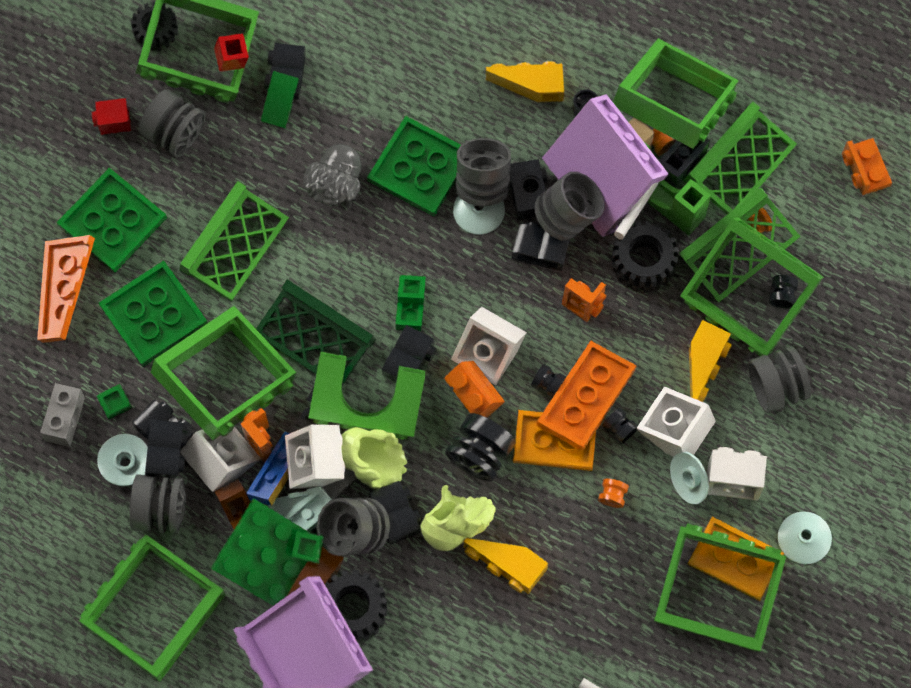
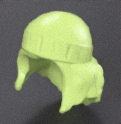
(373, 456)
(456, 520)

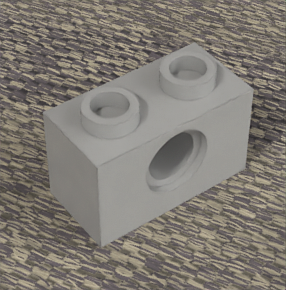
(62, 415)

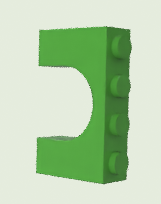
(682, 207)
(330, 406)

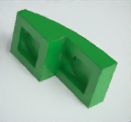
(279, 99)
(410, 302)

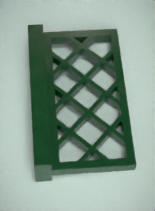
(321, 312)

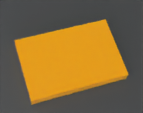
(541, 448)
(732, 568)

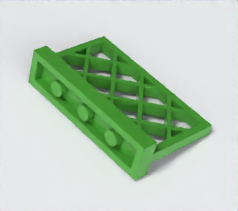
(728, 142)
(214, 230)
(709, 238)

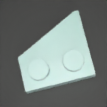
(302, 507)

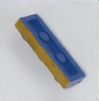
(271, 476)

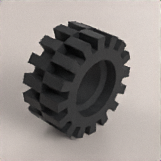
(162, 38)

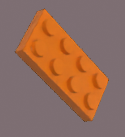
(586, 395)

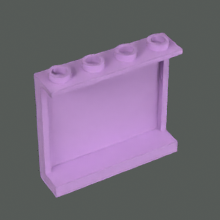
(610, 154)
(304, 642)

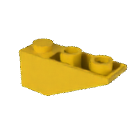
(535, 82)
(704, 353)
(511, 561)

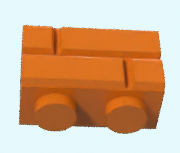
(474, 389)

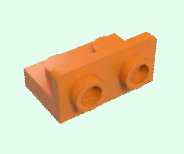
(867, 166)
(582, 301)
(255, 433)

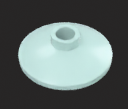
(478, 221)
(117, 449)
(689, 477)
(796, 547)

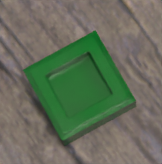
(114, 401)
(307, 547)

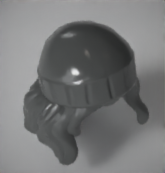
(334, 176)

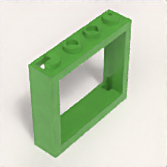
(212, 8)
(688, 69)
(774, 251)
(253, 340)
(743, 547)
(123, 572)

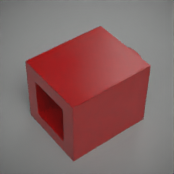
(231, 52)
(112, 116)

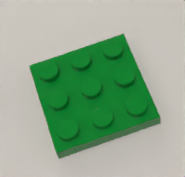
(417, 166)
(115, 217)
(153, 313)
(261, 554)

